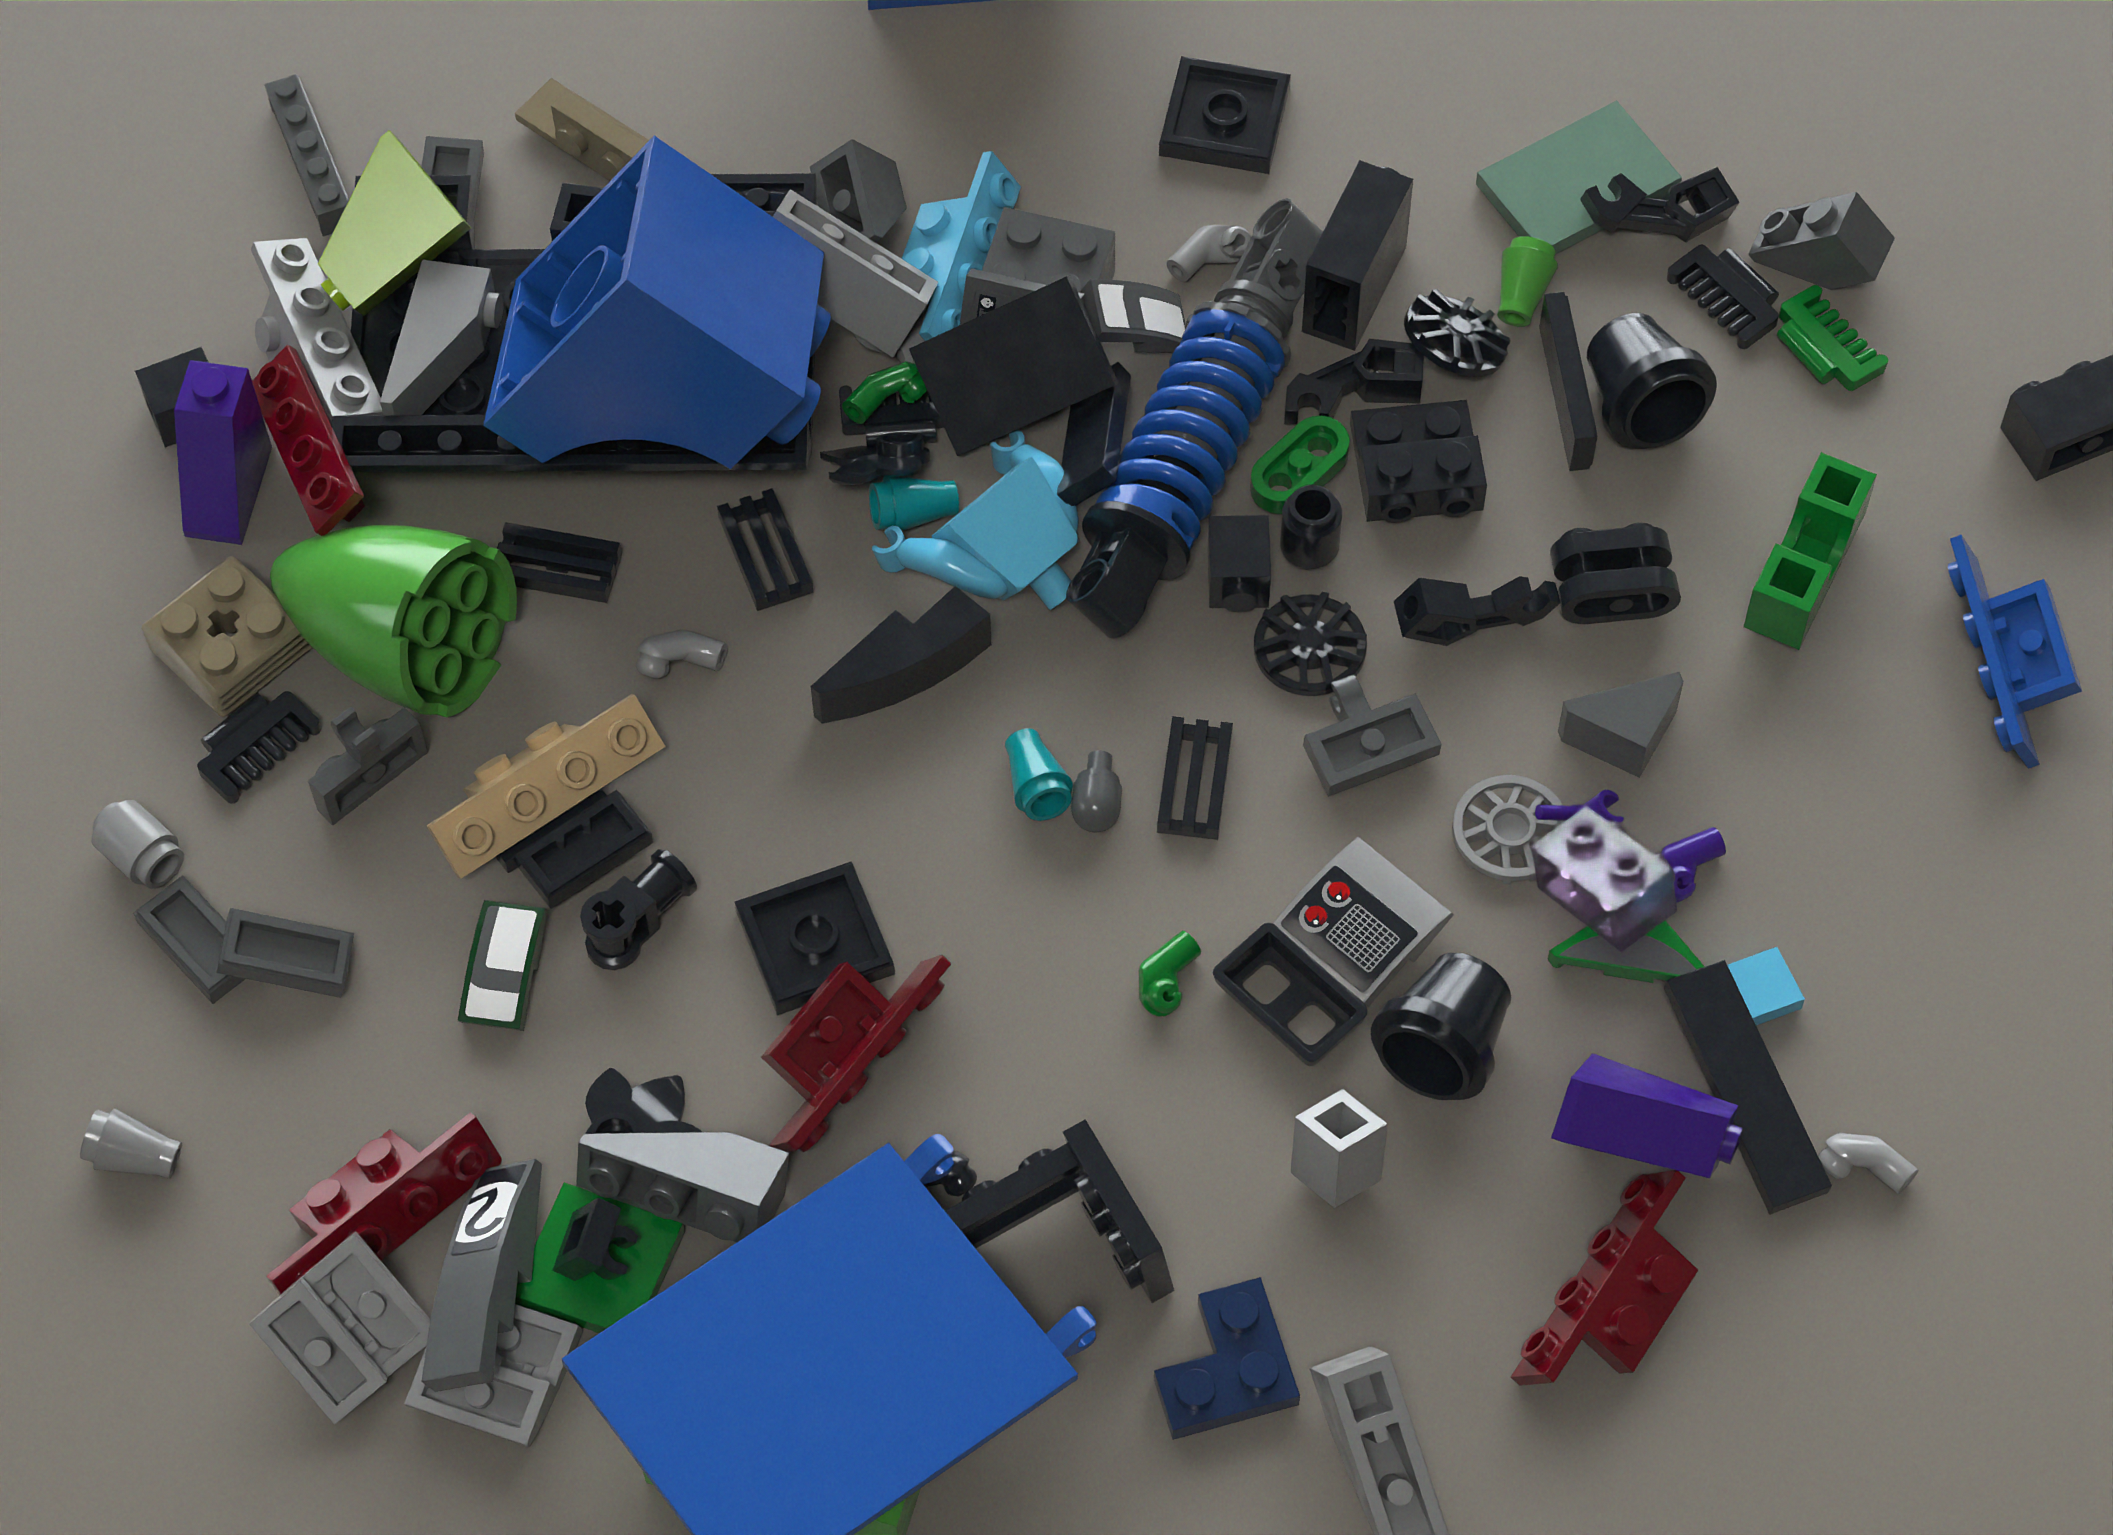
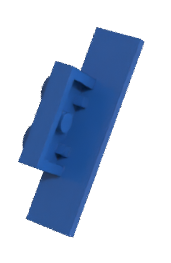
(2022, 649)

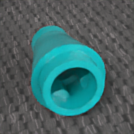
(911, 501)
(1038, 780)

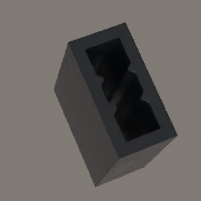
(1357, 255)

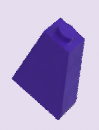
(219, 451)
(1646, 1118)

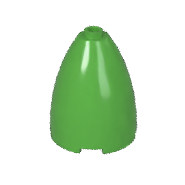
(401, 610)

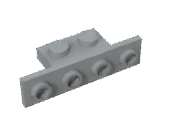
(312, 323)

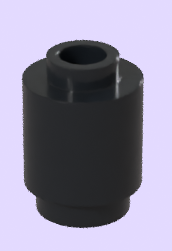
(1311, 527)

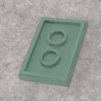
(1543, 183)

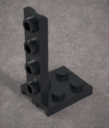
(1050, 1178)

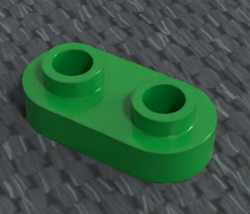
(1294, 466)

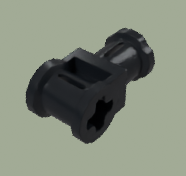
(632, 910)

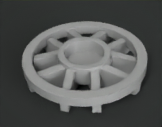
(1507, 827)

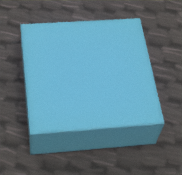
(1767, 985)

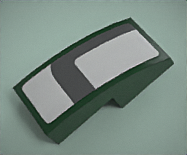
(502, 965)

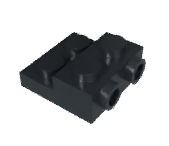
(1418, 461)

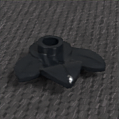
(893, 456)
(646, 1108)

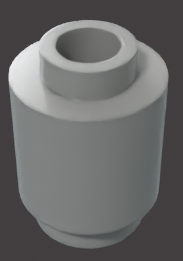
(137, 843)

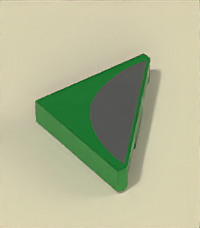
(1654, 956)

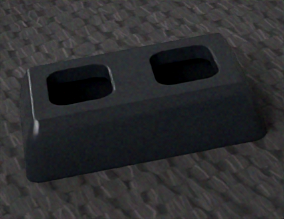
(1308, 986)

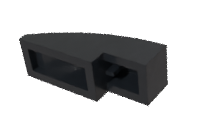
(903, 658)

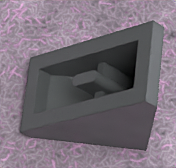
(1622, 722)

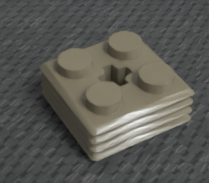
(194, 642)

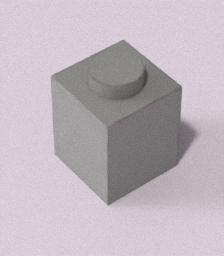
(1338, 1148)

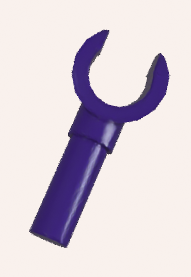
(1598, 804)

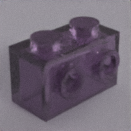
(1605, 878)

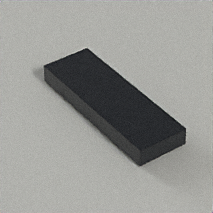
(1568, 381)
(1094, 441)

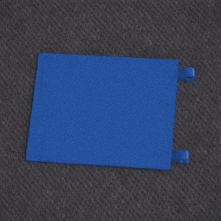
(826, 1360)

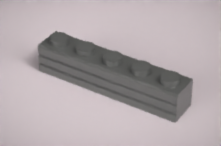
(308, 150)

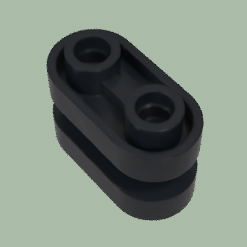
(1615, 574)

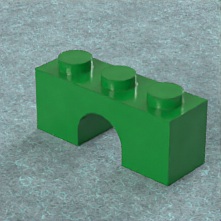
(1811, 551)

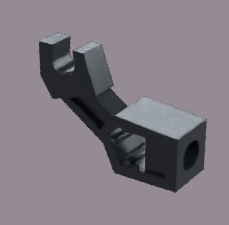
(1706, 192)
(1328, 385)
(1444, 612)

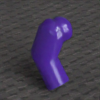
(1688, 854)

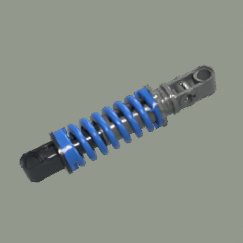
(1194, 425)

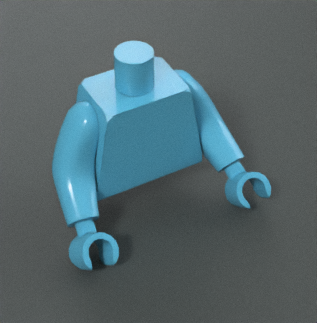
(1001, 537)

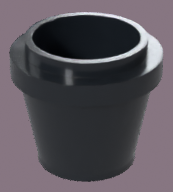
(1648, 382)
(1444, 1028)

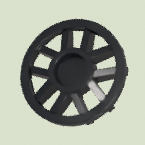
(1446, 327)
(1309, 643)

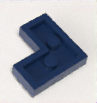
(1242, 1377)

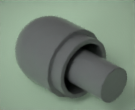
(1096, 794)

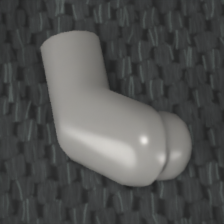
(1208, 246)
(679, 645)
(1867, 1152)

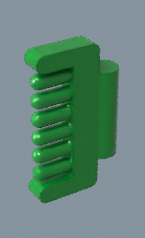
(1820, 349)

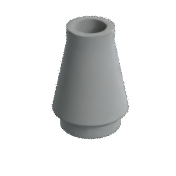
(128, 1146)

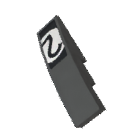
(480, 1276)

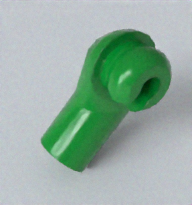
(879, 386)
(1159, 974)

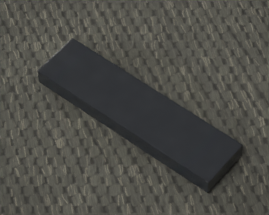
(1745, 1075)

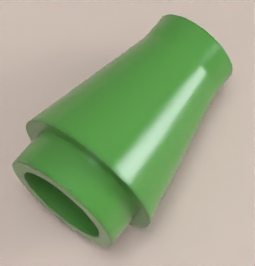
(1524, 278)

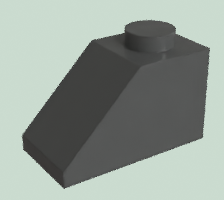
(860, 189)

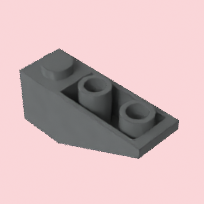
(692, 1177)

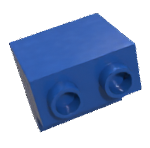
(662, 322)

